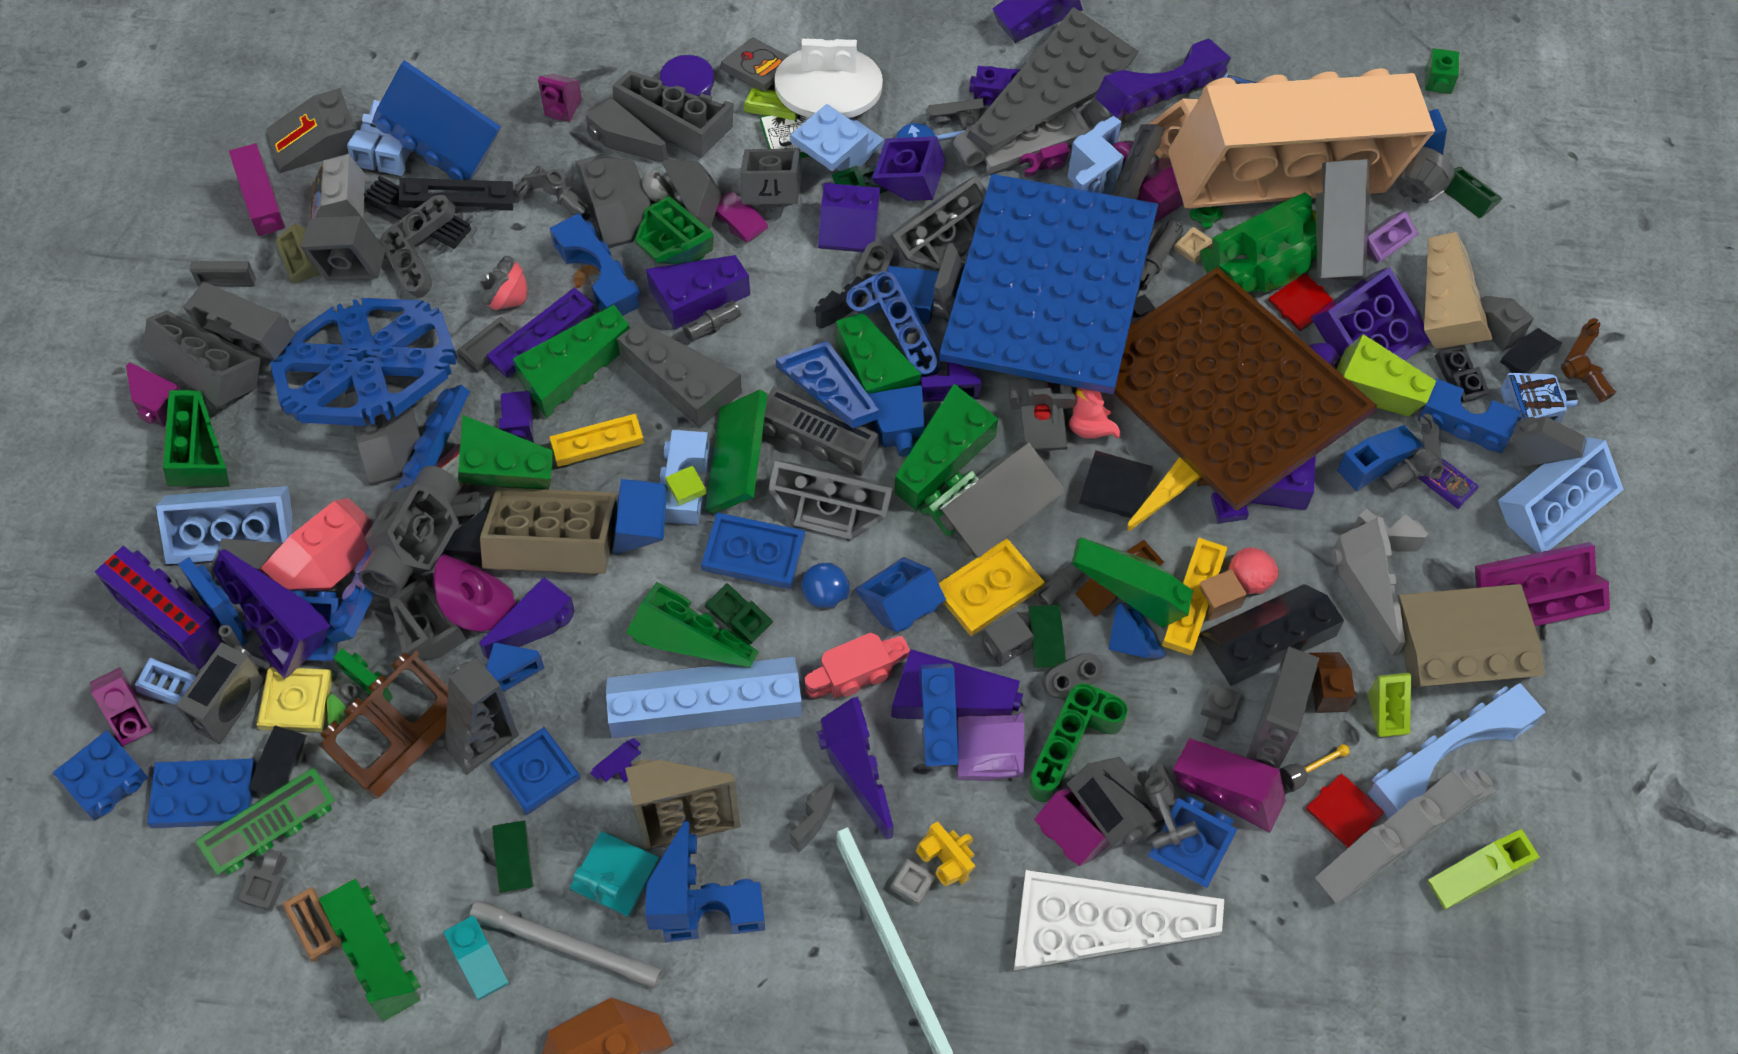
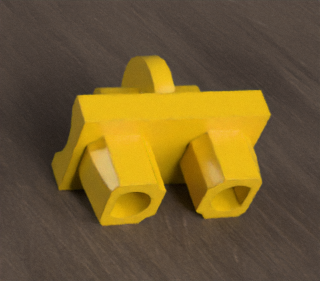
(951, 850)

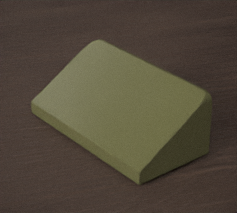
(295, 260)

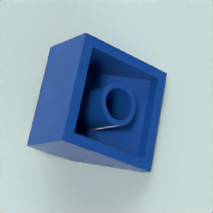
(901, 594)

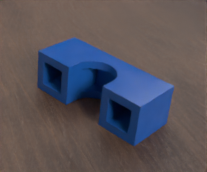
(1487, 429)
(939, 714)
(738, 901)

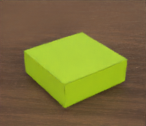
(685, 485)

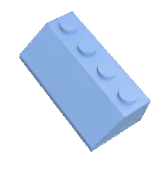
(1561, 496)
(197, 521)

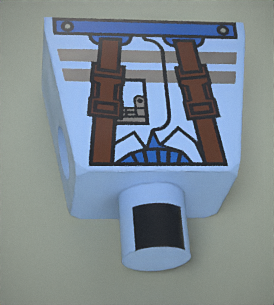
(1537, 396)

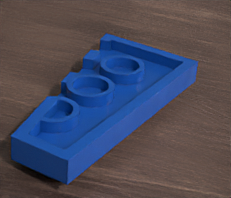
(831, 382)

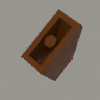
(1332, 683)

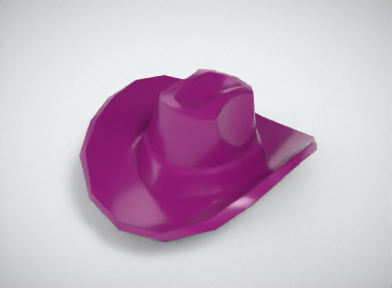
(470, 595)

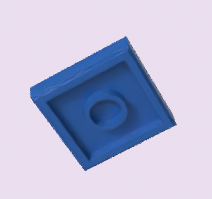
(535, 770)

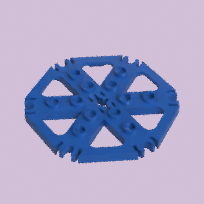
(364, 362)

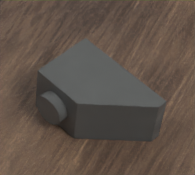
(1505, 320)
(1546, 441)

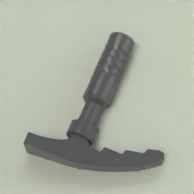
(230, 639)

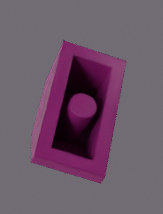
(149, 394)

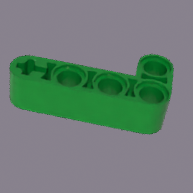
(1068, 743)

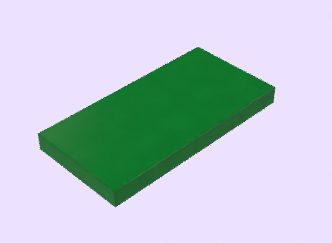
(736, 452)

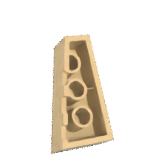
(1452, 298)

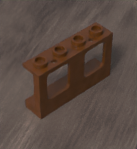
(406, 738)

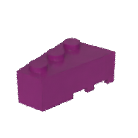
(1231, 782)

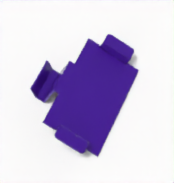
(617, 761)

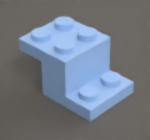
(836, 139)
(1094, 160)

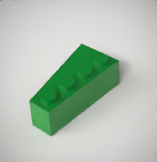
(570, 359)
(947, 444)

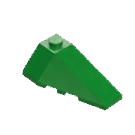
(1135, 581)
(671, 625)

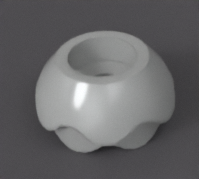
(655, 186)

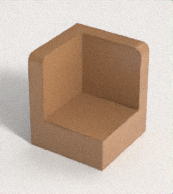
(1223, 594)

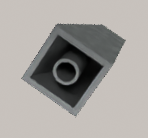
(1000, 500)

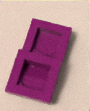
(740, 217)

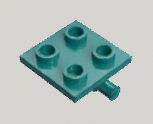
(614, 874)

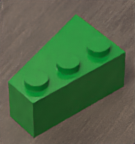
(873, 357)

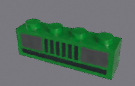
(264, 821)

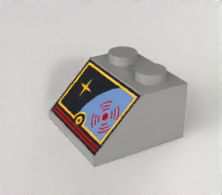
(338, 189)

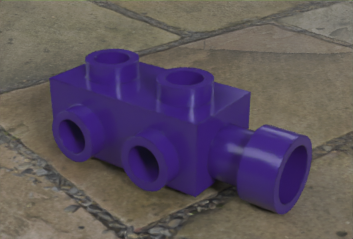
(990, 82)

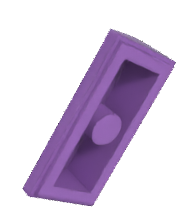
(1390, 236)

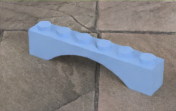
(1503, 719)

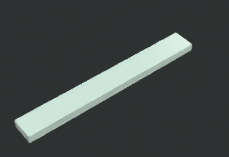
(892, 943)

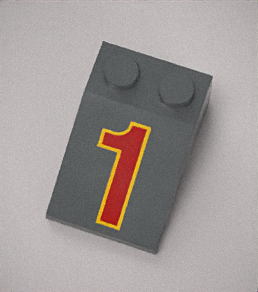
(312, 131)

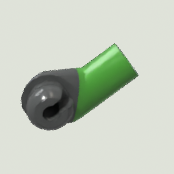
(339, 701)

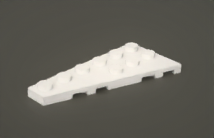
(1092, 918)

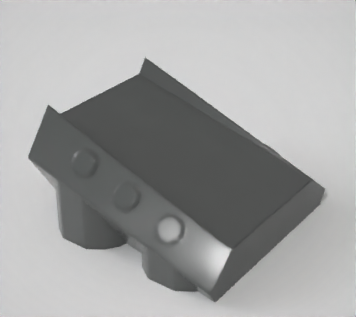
(947, 283)

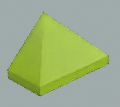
(1391, 704)

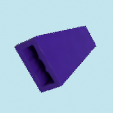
(975, 690)

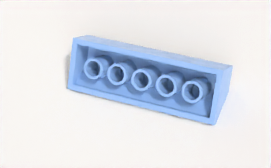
(703, 697)

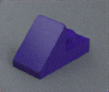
(937, 387)

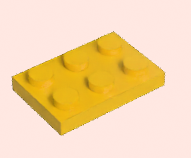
(989, 587)

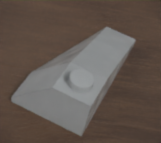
(1364, 570)

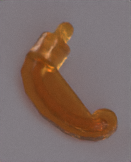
(581, 273)

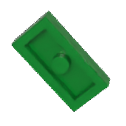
(356, 669)

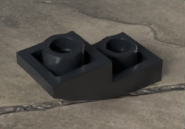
(835, 305)
(1530, 352)
(1459, 371)
(277, 760)

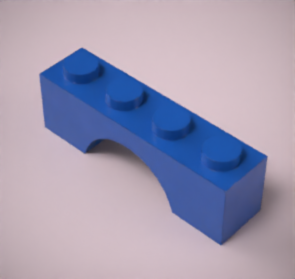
(578, 244)

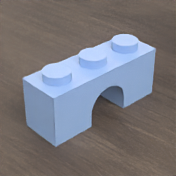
(683, 451)

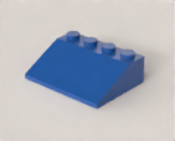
(435, 123)

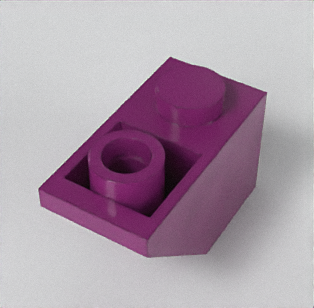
(559, 96)
(120, 706)

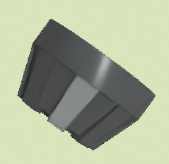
(1425, 176)

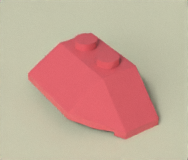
(321, 549)

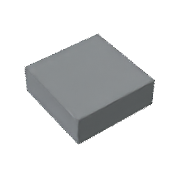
(912, 882)

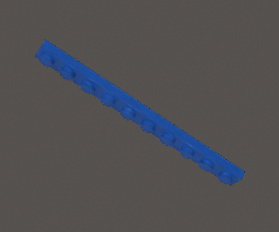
(427, 451)

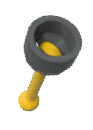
(1295, 775)

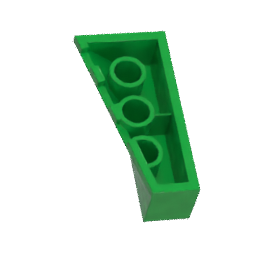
(369, 949)

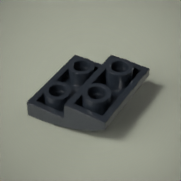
(1115, 484)

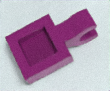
(1048, 157)

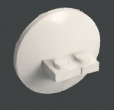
(828, 74)

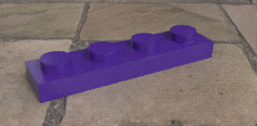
(554, 320)

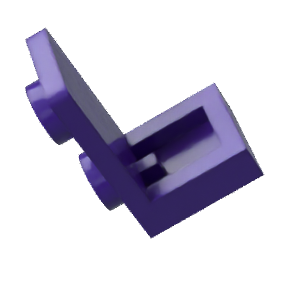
(517, 414)

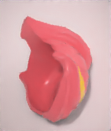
(1090, 416)

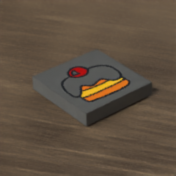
(754, 63)

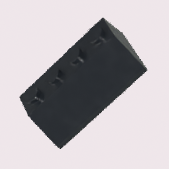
(1262, 634)

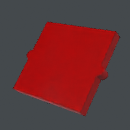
(1300, 301)
(1344, 810)

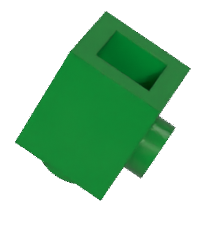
(1438, 75)

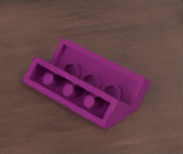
(1555, 582)

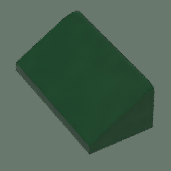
(1472, 193)

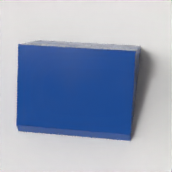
(639, 515)

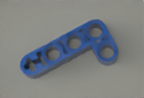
(901, 326)

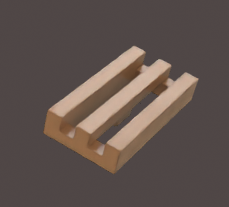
(325, 947)

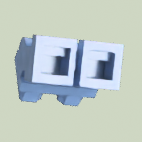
(374, 148)

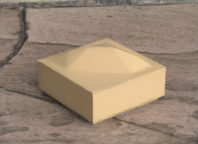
(1191, 244)

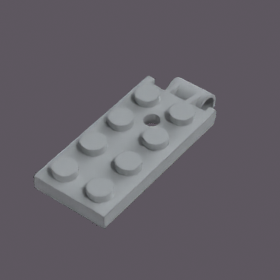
(1056, 131)

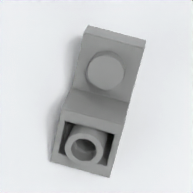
(1403, 535)

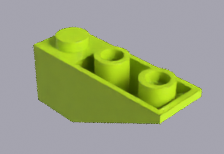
(1484, 869)

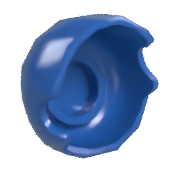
(825, 585)

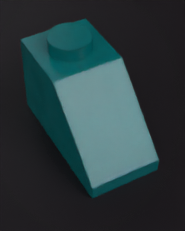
(476, 957)

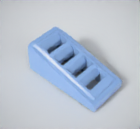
(166, 671)

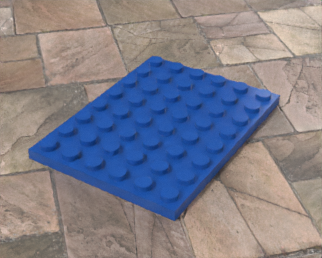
(1050, 283)

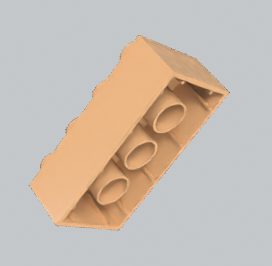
(1276, 133)

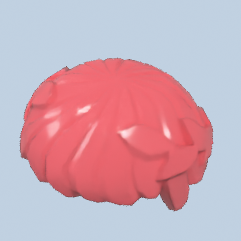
(1254, 570)

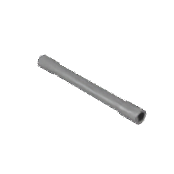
(631, 968)

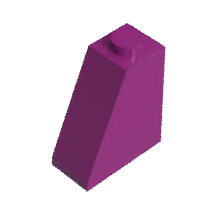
(257, 189)

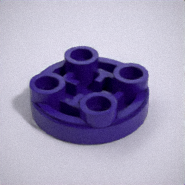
(688, 72)

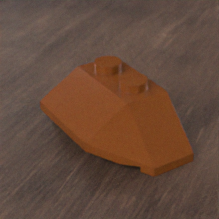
(610, 1029)

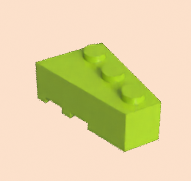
(1385, 377)

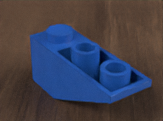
(1377, 456)
(668, 888)

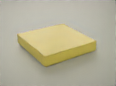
(296, 701)

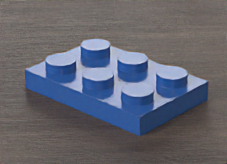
(753, 550)
(213, 597)
(199, 792)

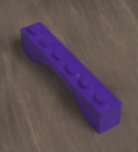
(1130, 91)

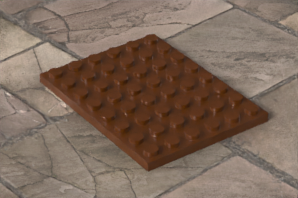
(1234, 388)

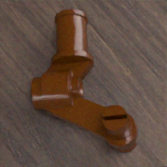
(1579, 365)

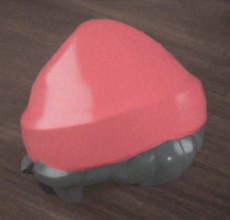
(504, 286)

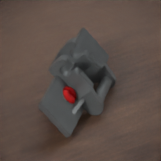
(1041, 411)

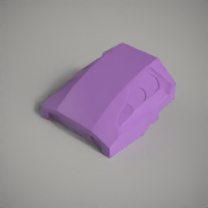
(990, 747)

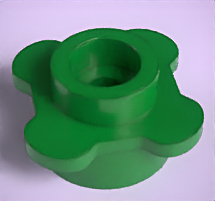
(1206, 221)

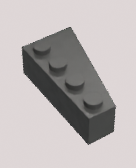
(673, 113)

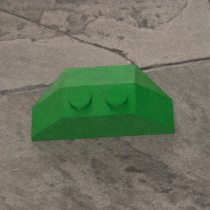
(673, 234)

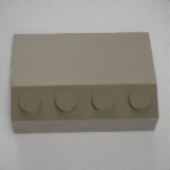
(548, 530)
(1469, 636)
(676, 793)

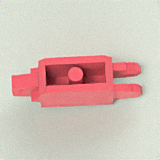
(855, 665)

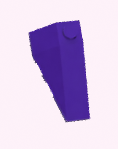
(282, 620)

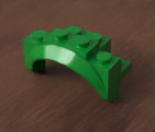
(1276, 242)

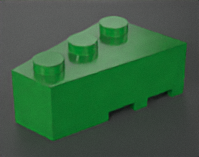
(190, 443)
(501, 459)

